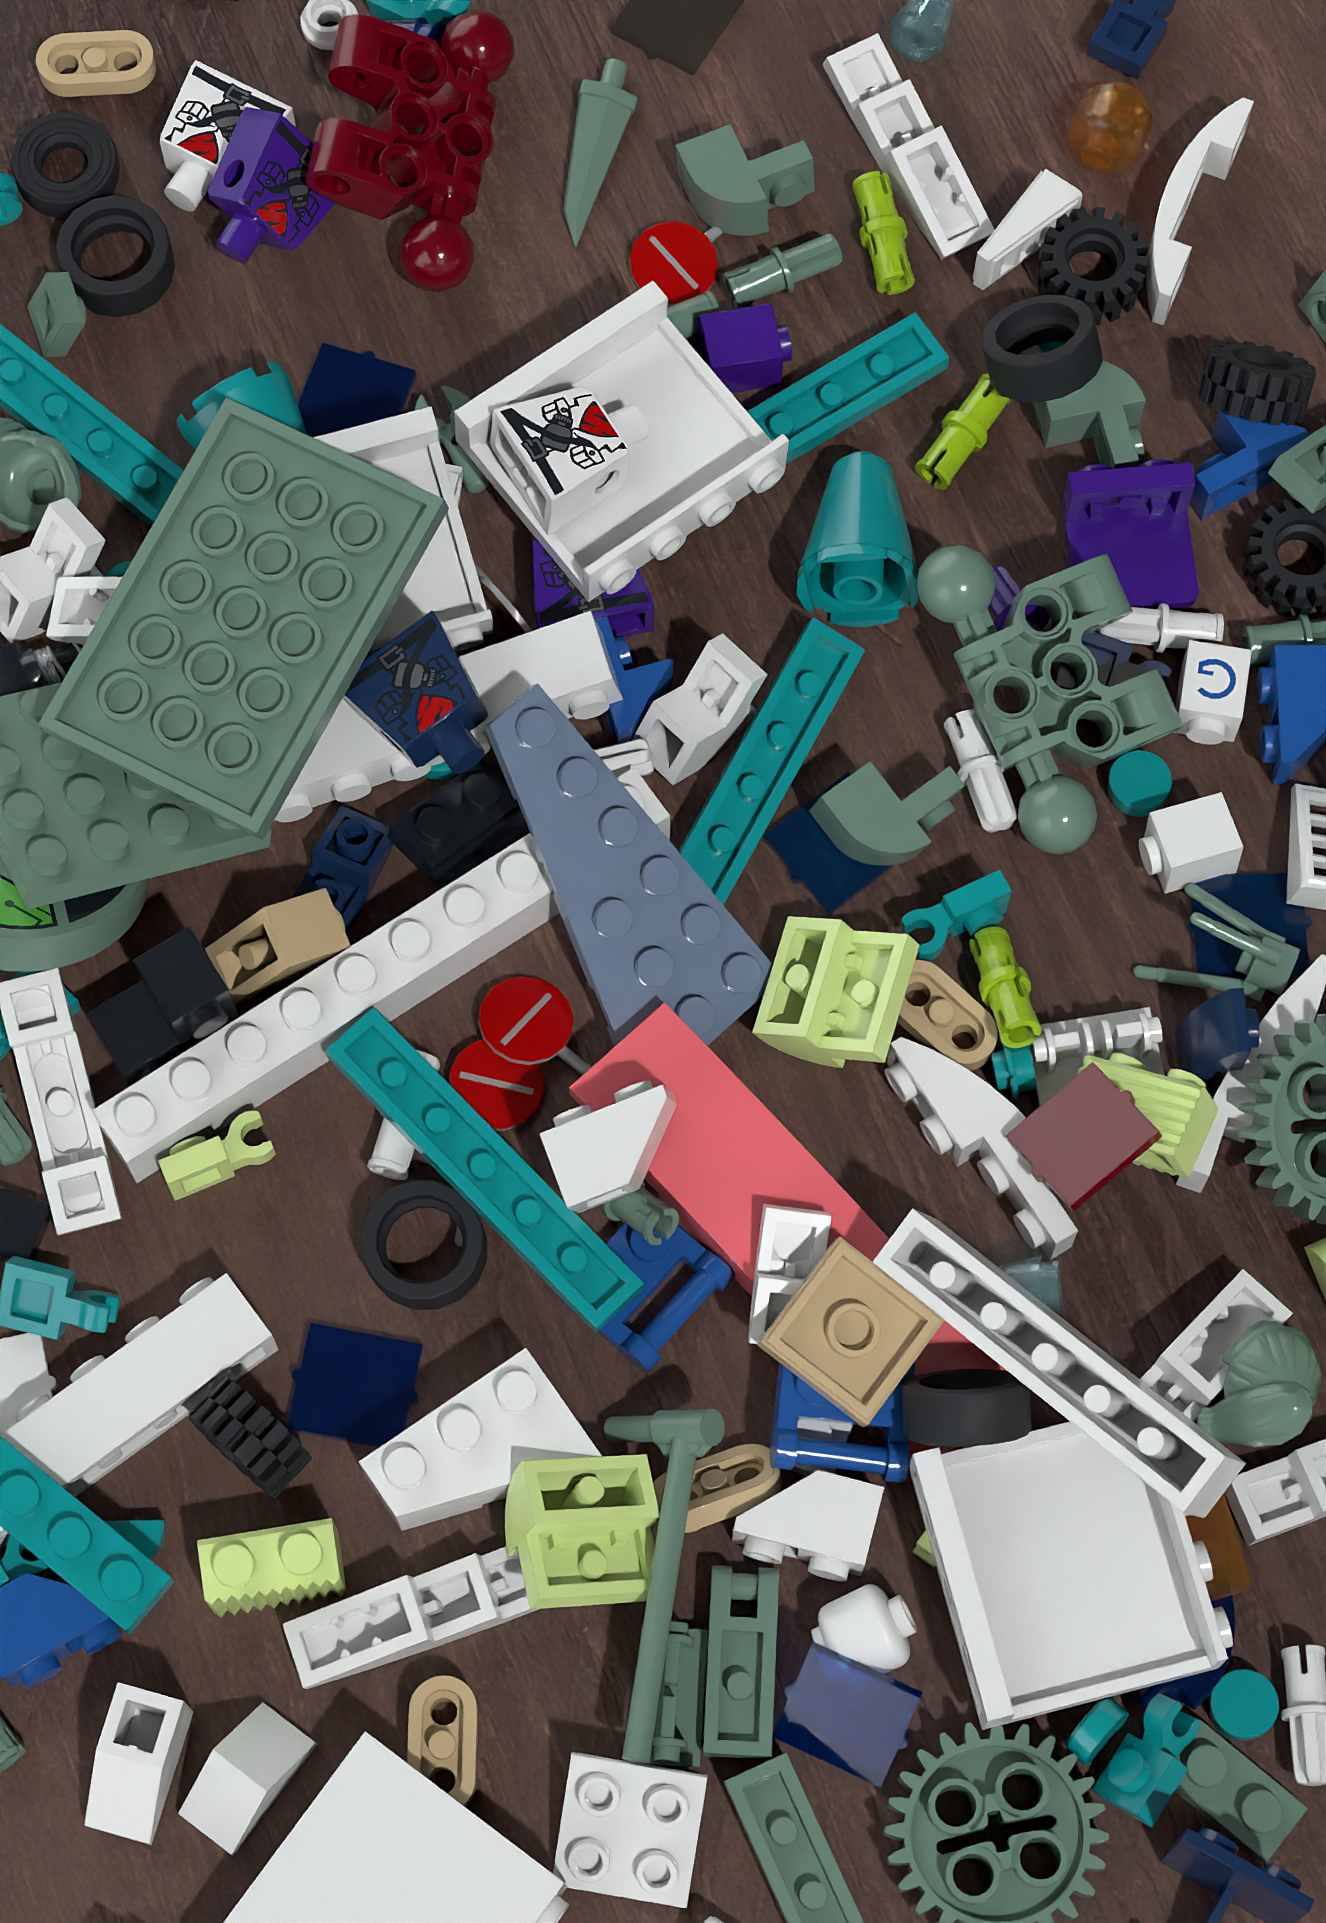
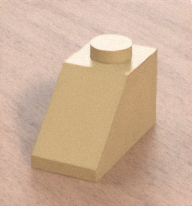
(279, 944)

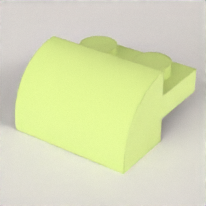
(835, 991)
(582, 1529)

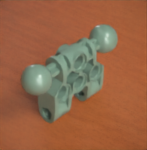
(1055, 809)

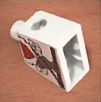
(203, 127)
(565, 451)

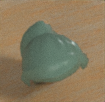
(32, 475)
(1266, 1387)

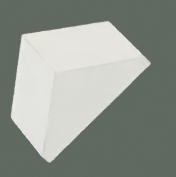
(245, 1777)

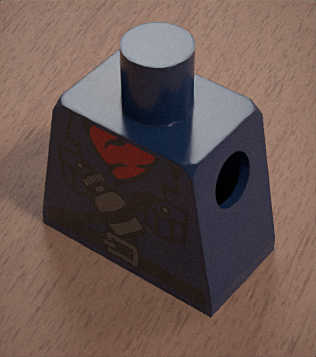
(421, 697)

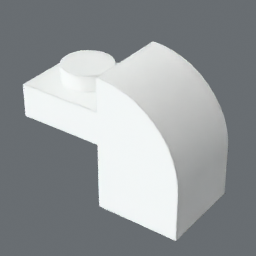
(28, 577)
(704, 713)

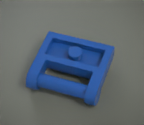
(654, 1266)
(798, 1400)

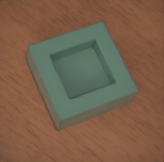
(57, 314)

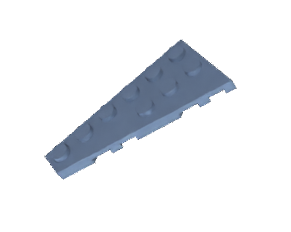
(623, 890)

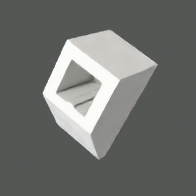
(610, 1149)
(815, 1521)
(136, 1762)

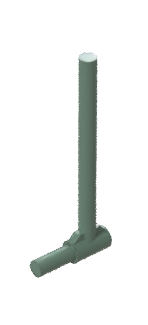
(682, 1437)

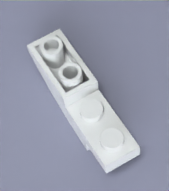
(972, 1119)

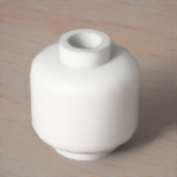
(867, 1628)

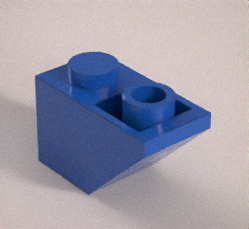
(1296, 702)
(45, 1624)

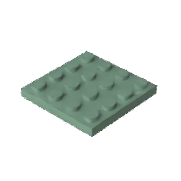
(86, 825)

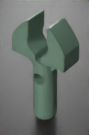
(472, 476)

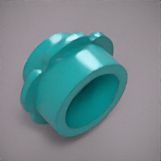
(1014, 1069)

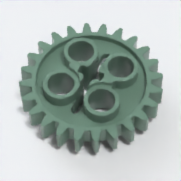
(1279, 1105)
(978, 1773)

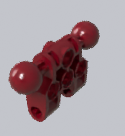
(438, 111)

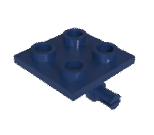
(1213, 1863)

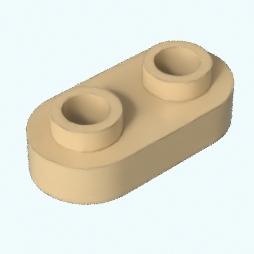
(97, 62)
(946, 1014)
(727, 1485)
(445, 1746)

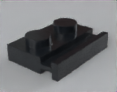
(460, 825)

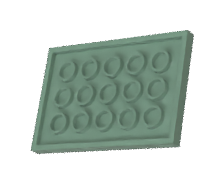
(244, 617)

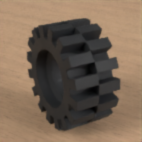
(1097, 236)
(1256, 382)
(1265, 568)
(250, 1437)

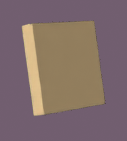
(851, 1332)

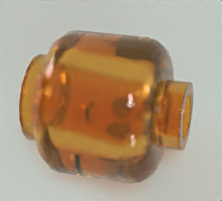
(1110, 124)

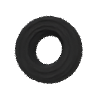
(59, 132)

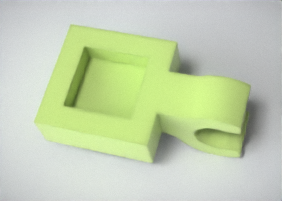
(203, 1162)

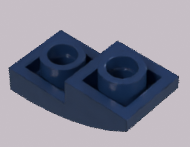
(348, 862)
(1217, 1036)

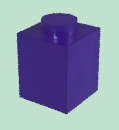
(745, 347)

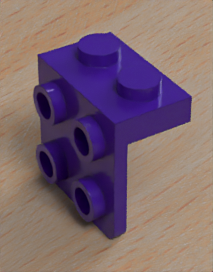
(1140, 524)

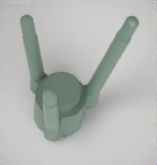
(1264, 957)

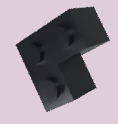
(166, 1011)

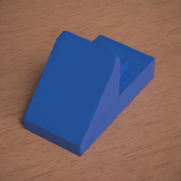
(1245, 462)
(637, 685)

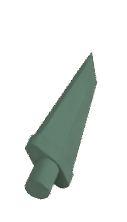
(599, 126)

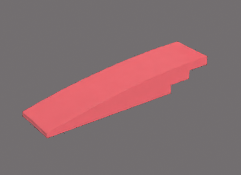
(733, 1156)

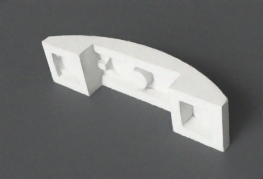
(1210, 153)
(59, 1101)

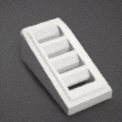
(1025, 227)
(1303, 885)

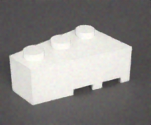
(474, 1444)

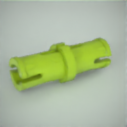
(883, 233)
(962, 434)
(1005, 987)

